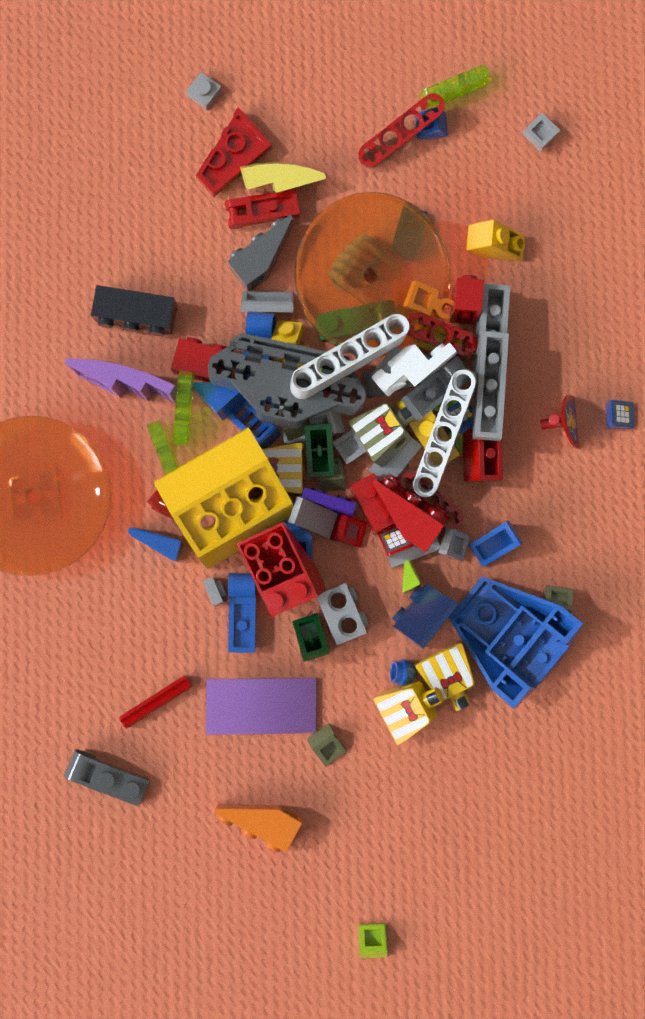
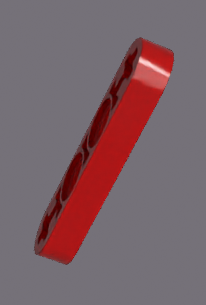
(402, 132)

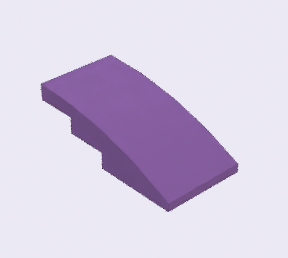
(118, 378)
(260, 705)

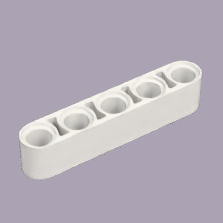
(356, 345)
(435, 443)

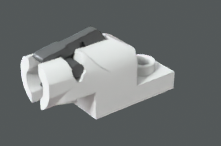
(410, 365)

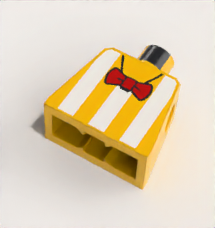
(287, 465)
(449, 673)
(408, 709)

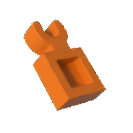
(424, 300)

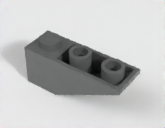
(258, 259)

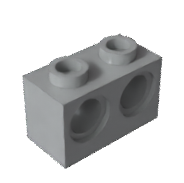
(335, 616)

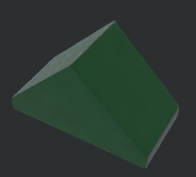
(319, 450)
(310, 637)

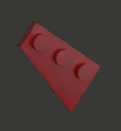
(238, 147)

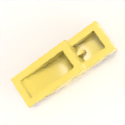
(280, 175)

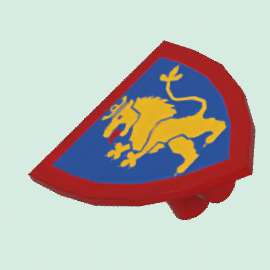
(567, 420)

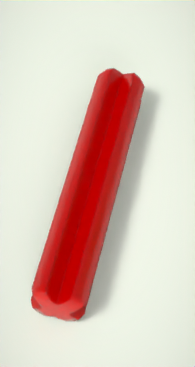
(155, 701)

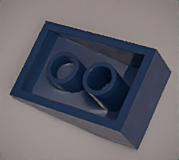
(423, 615)

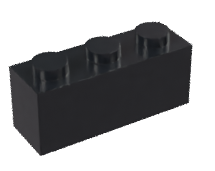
(134, 310)

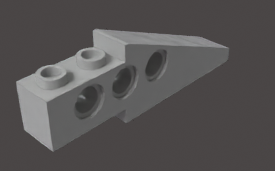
(491, 363)

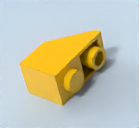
(495, 241)

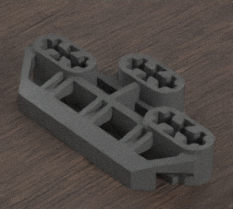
(271, 382)

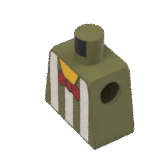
(383, 432)

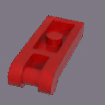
(262, 208)

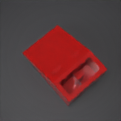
(413, 516)
(281, 569)

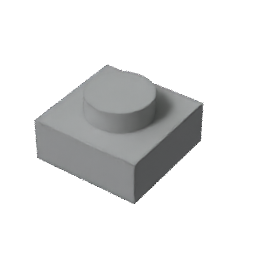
(203, 91)
(541, 132)
(349, 447)
(454, 544)
(215, 590)

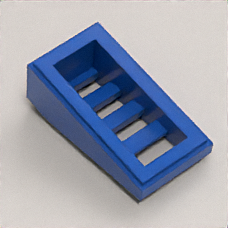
(264, 434)
(165, 545)

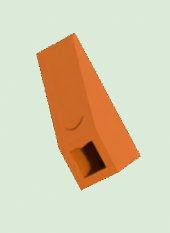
(267, 822)

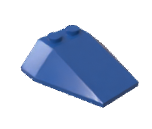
(513, 636)

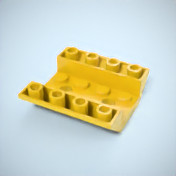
(219, 486)

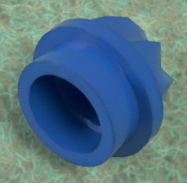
(402, 672)

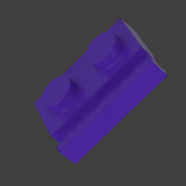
(337, 504)

